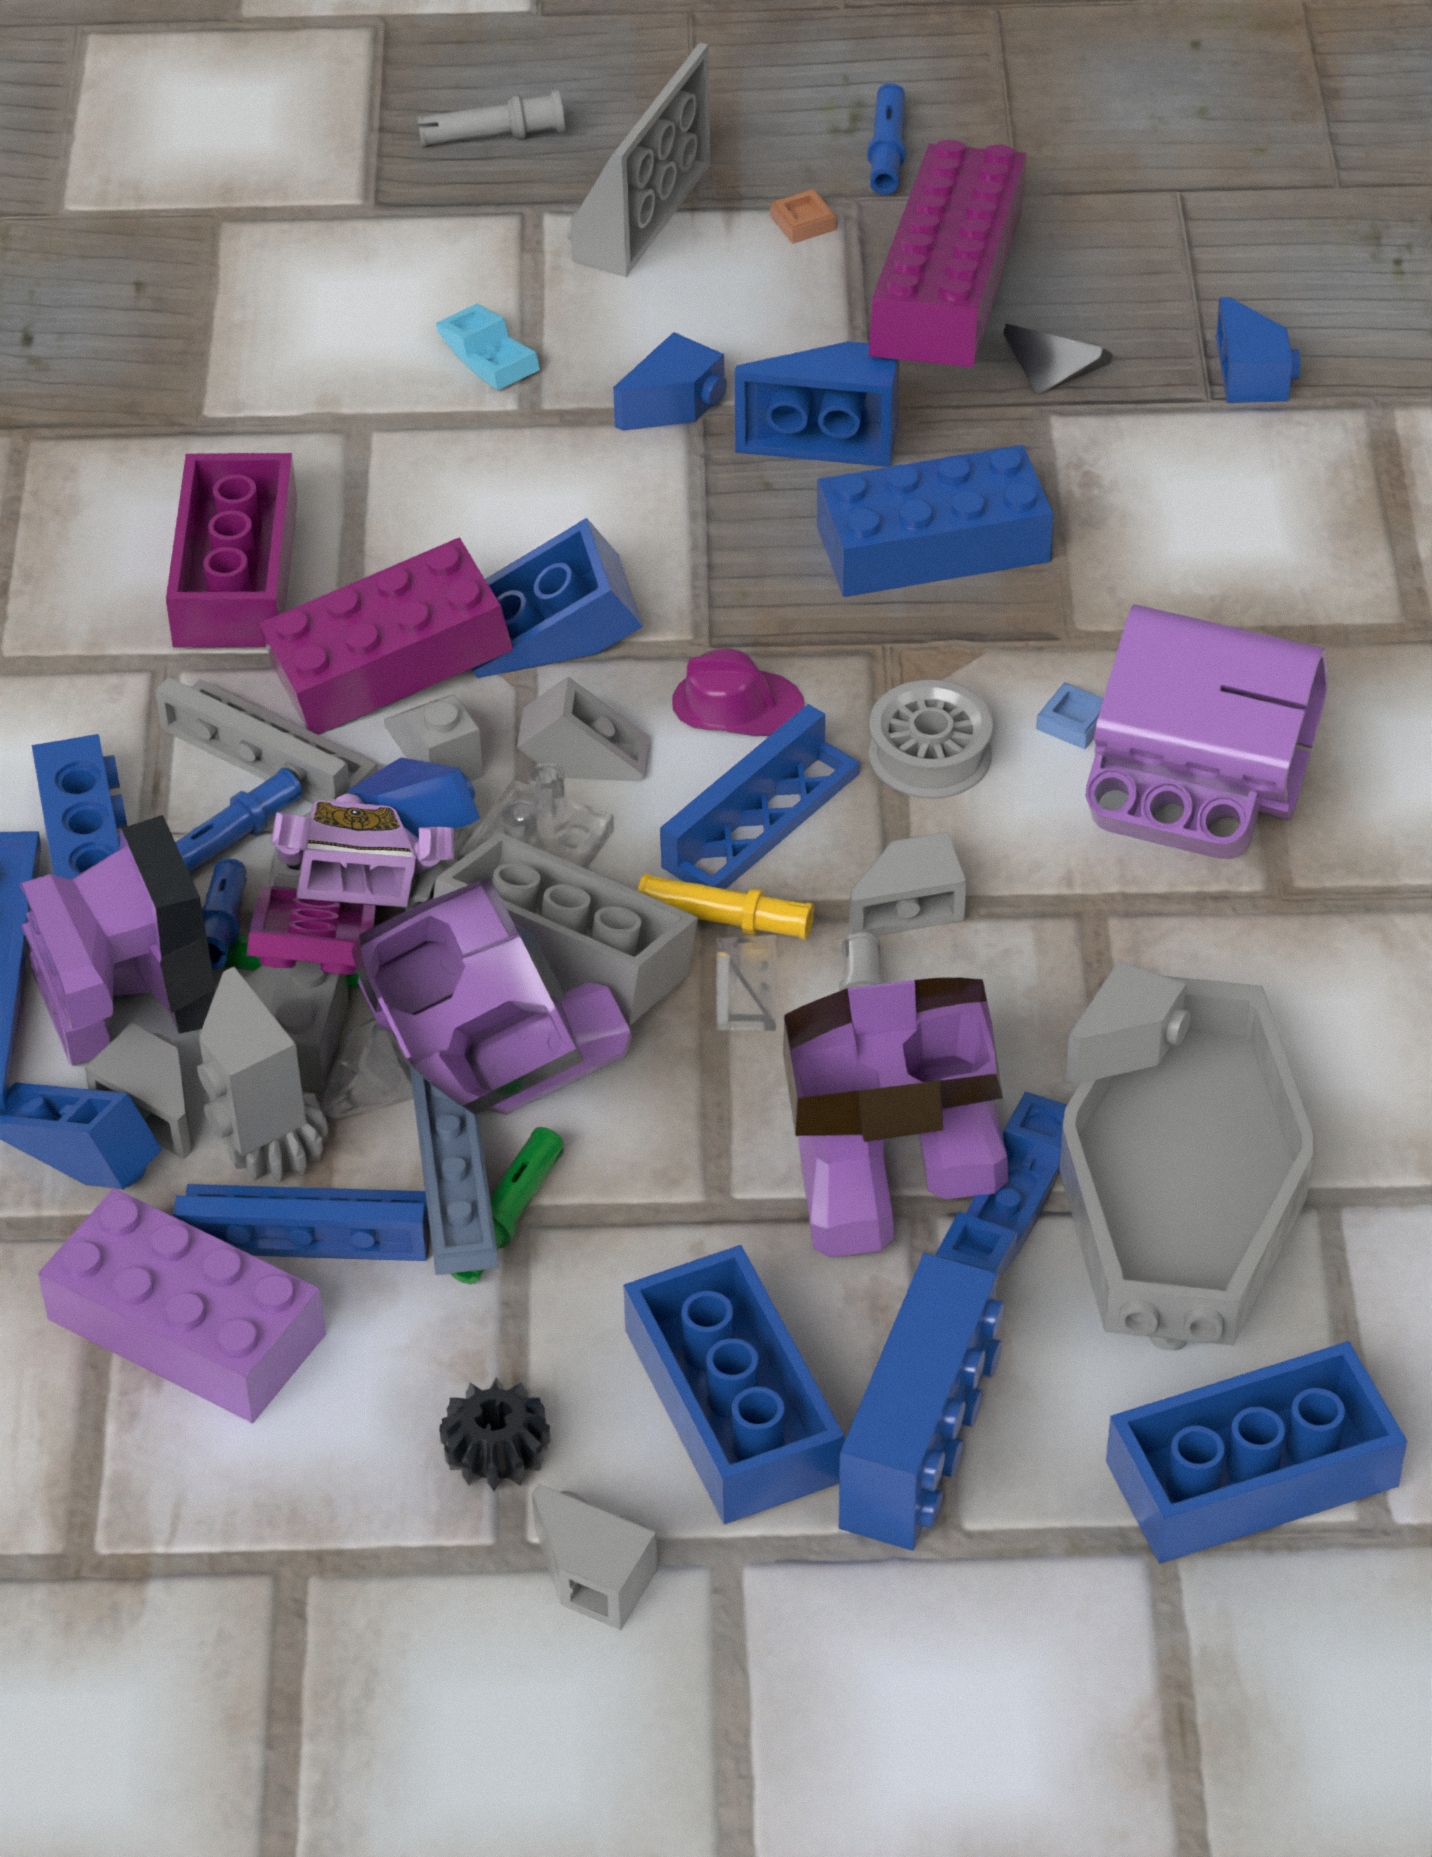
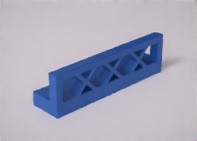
(737, 796)
(311, 1221)

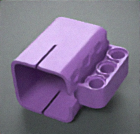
(1206, 725)

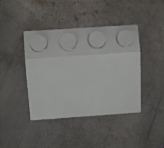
(647, 174)

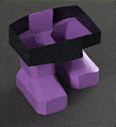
(119, 932)
(474, 983)

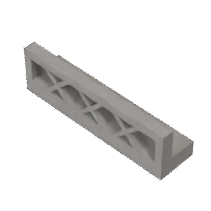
(257, 739)

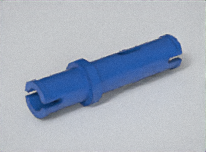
(886, 149)
(243, 816)
(222, 909)

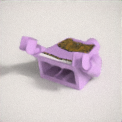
(357, 851)

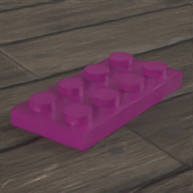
(306, 930)

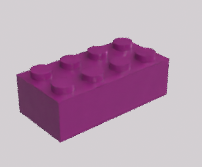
(231, 548)
(386, 636)

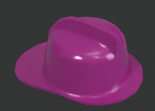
(734, 696)

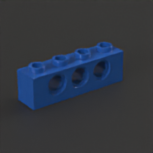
(77, 803)

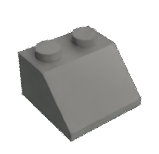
(310, 1009)
(248, 1069)

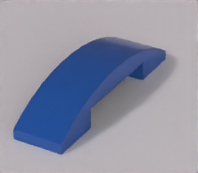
(1001, 1222)

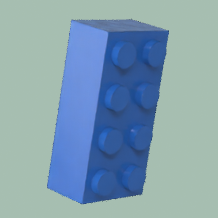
(934, 520)
(733, 1384)
(920, 1402)
(1255, 1451)

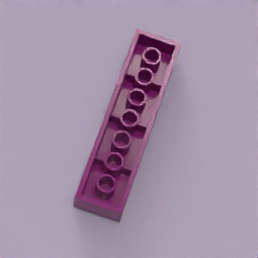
(948, 255)

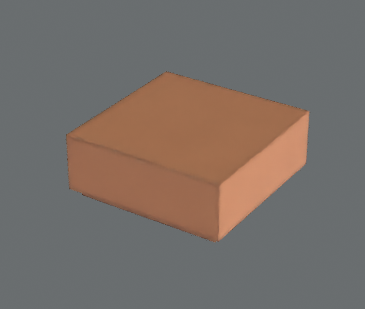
(803, 216)

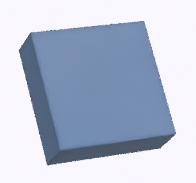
(1071, 715)

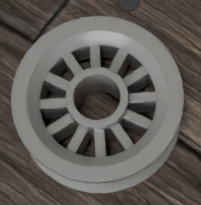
(930, 739)

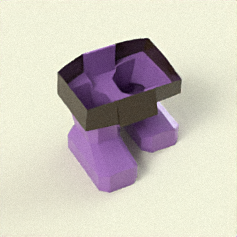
(886, 1068)

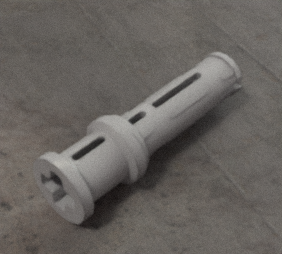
(515, 117)

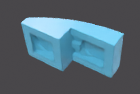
(485, 348)

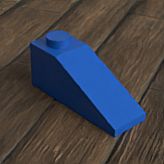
(80, 1132)

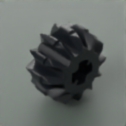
(495, 1434)

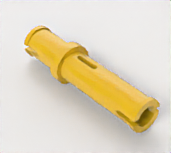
(746, 910)

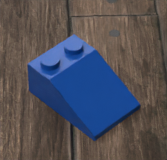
(819, 405)
(562, 601)

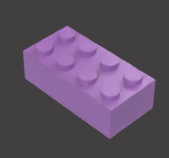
(183, 1304)

